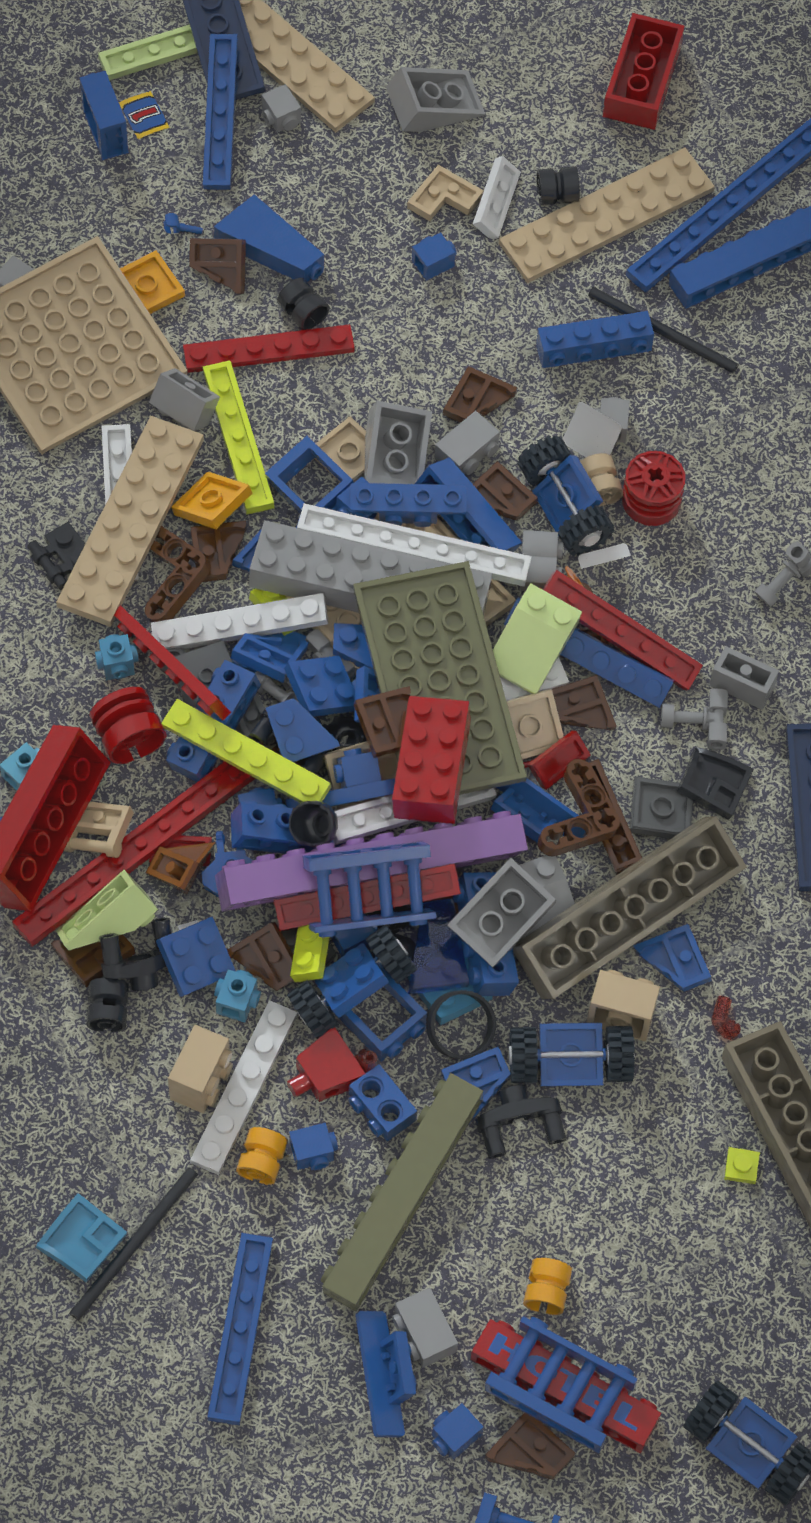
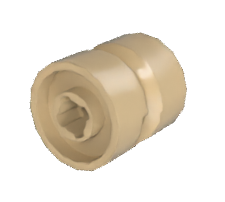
(602, 473)

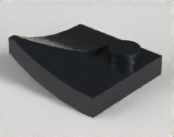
(715, 781)

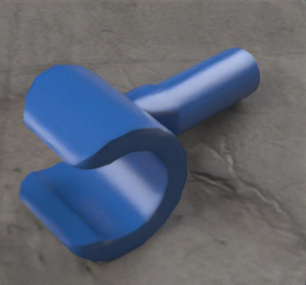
(172, 220)

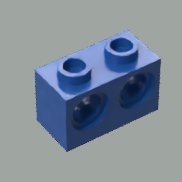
(388, 1101)

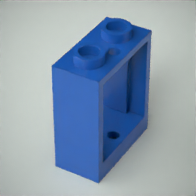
(104, 115)
(294, 462)
(394, 1042)

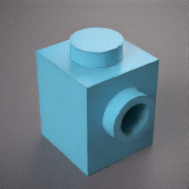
(18, 764)

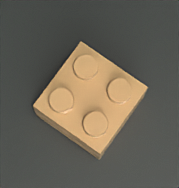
(623, 1002)
(200, 1069)

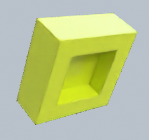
(741, 1165)

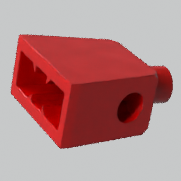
(325, 1068)

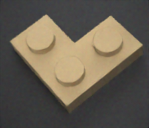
(444, 188)

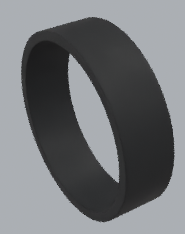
(491, 1020)

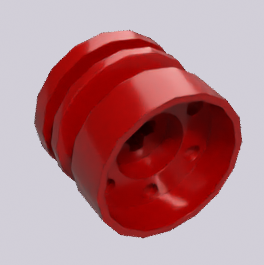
(653, 488)
(126, 721)

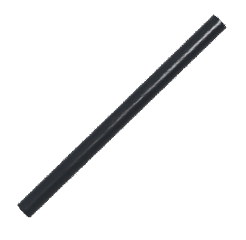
(666, 331)
(133, 1244)

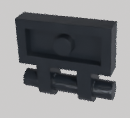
(61, 542)

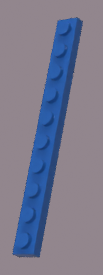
(722, 209)

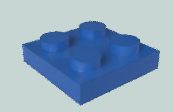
(321, 685)
(195, 956)

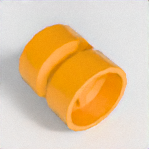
(263, 1151)
(548, 1283)

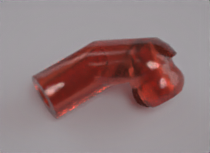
(721, 1020)
(366, 1059)

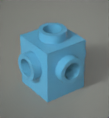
(116, 656)
(236, 995)

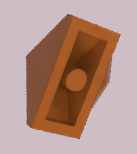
(179, 865)

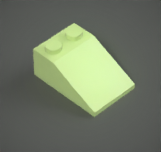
(534, 638)
(115, 909)

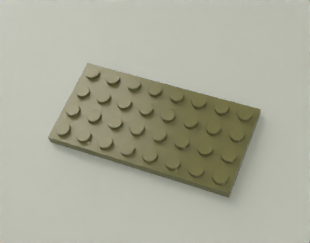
(433, 636)

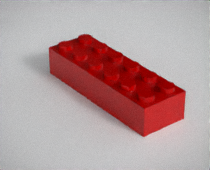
(46, 813)

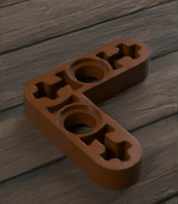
(181, 574)
(591, 814)

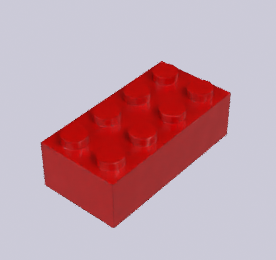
(643, 71)
(431, 759)

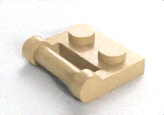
(102, 820)

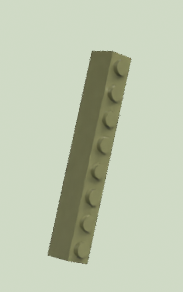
(402, 1192)

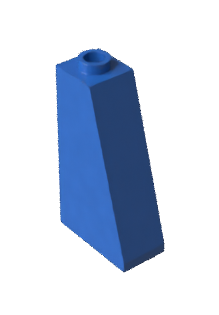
(271, 240)

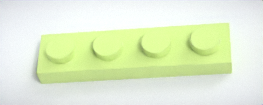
(148, 52)

